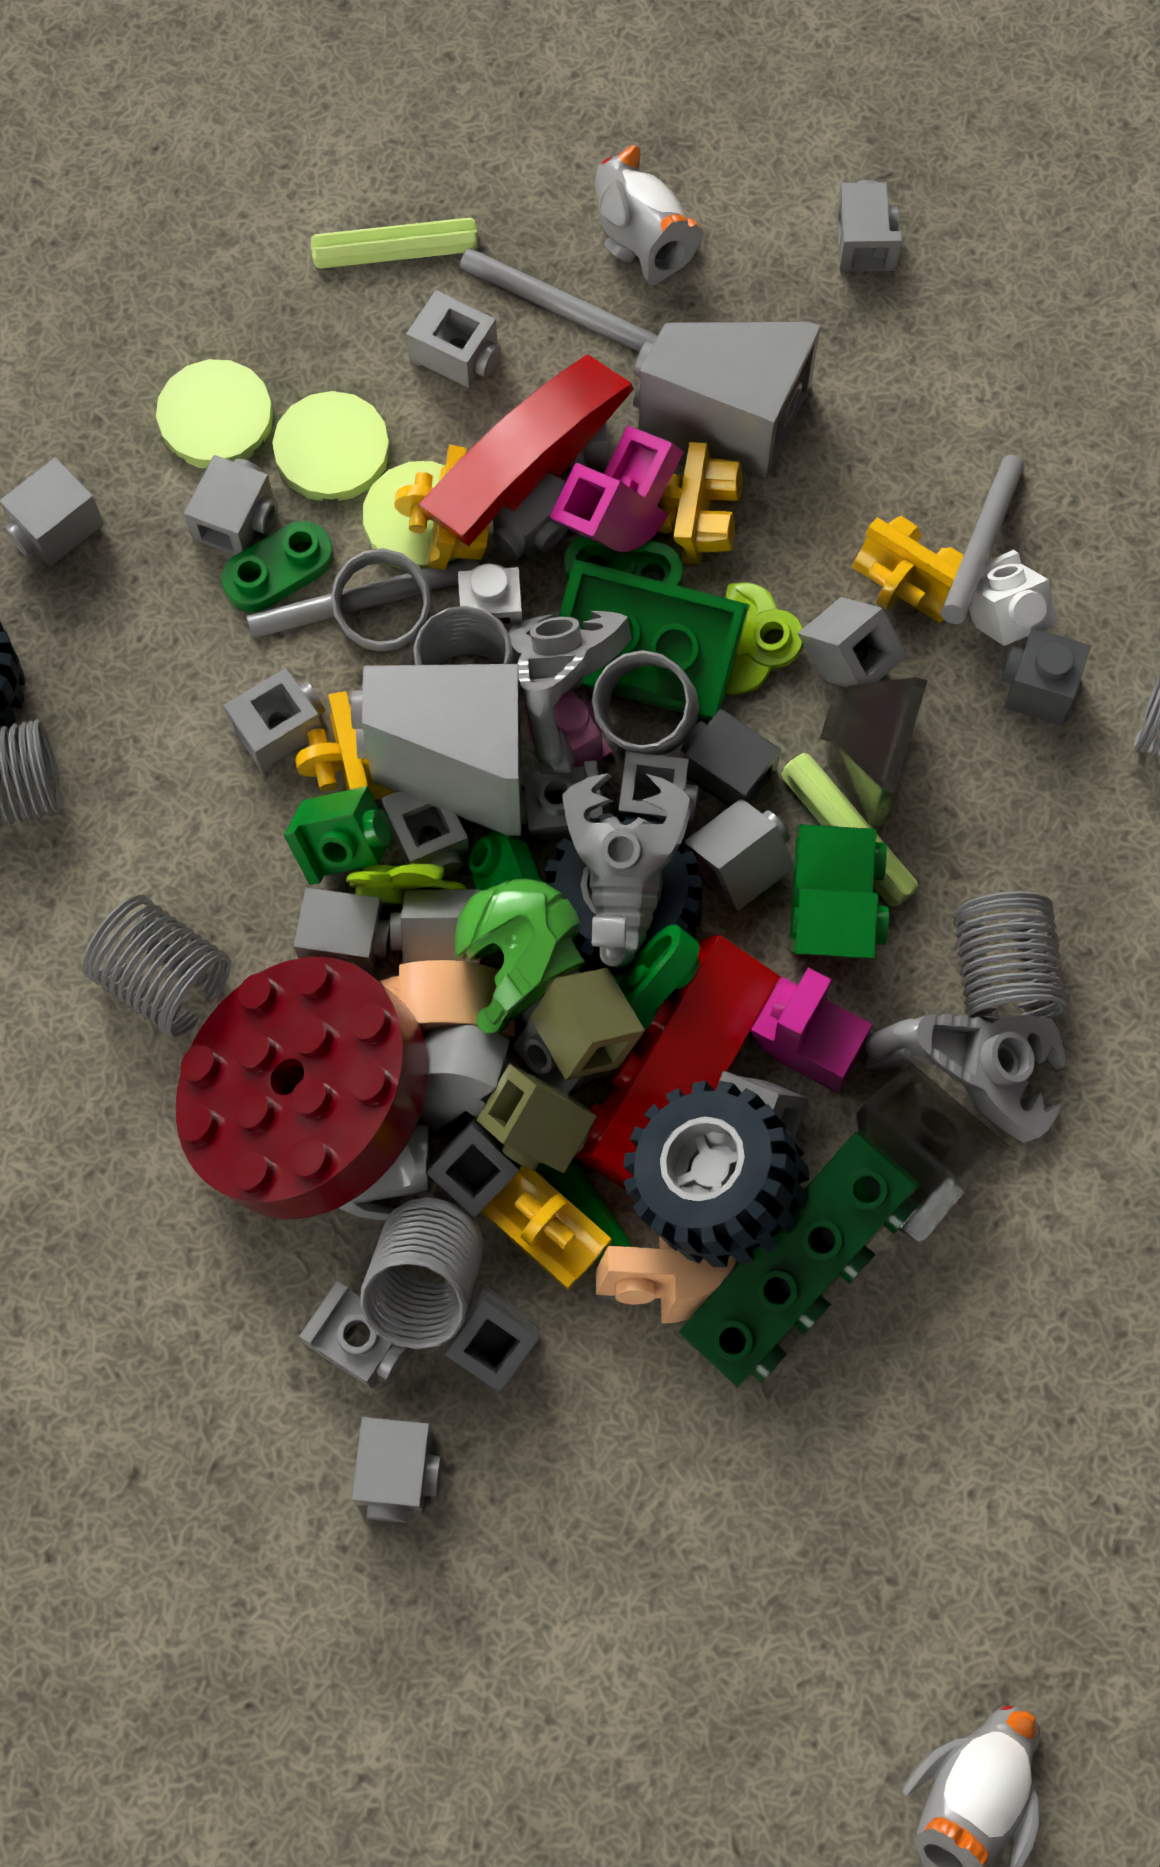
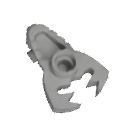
(554, 659)
(624, 862)
(984, 1057)

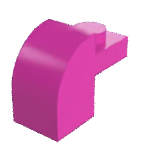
(621, 503)
(810, 1031)

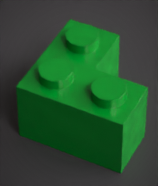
(834, 892)

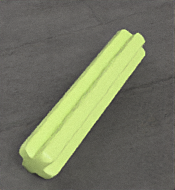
(394, 243)
(834, 809)

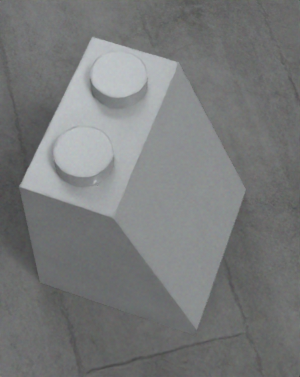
(726, 386)
(445, 737)

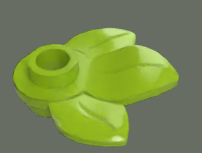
(754, 656)
(391, 881)

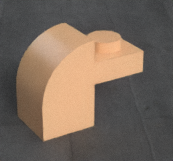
(445, 992)
(650, 1273)

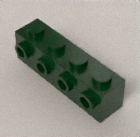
(785, 1288)

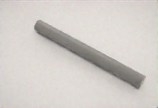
(555, 300)
(982, 540)
(354, 599)

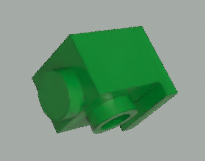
(338, 833)

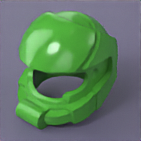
(534, 933)

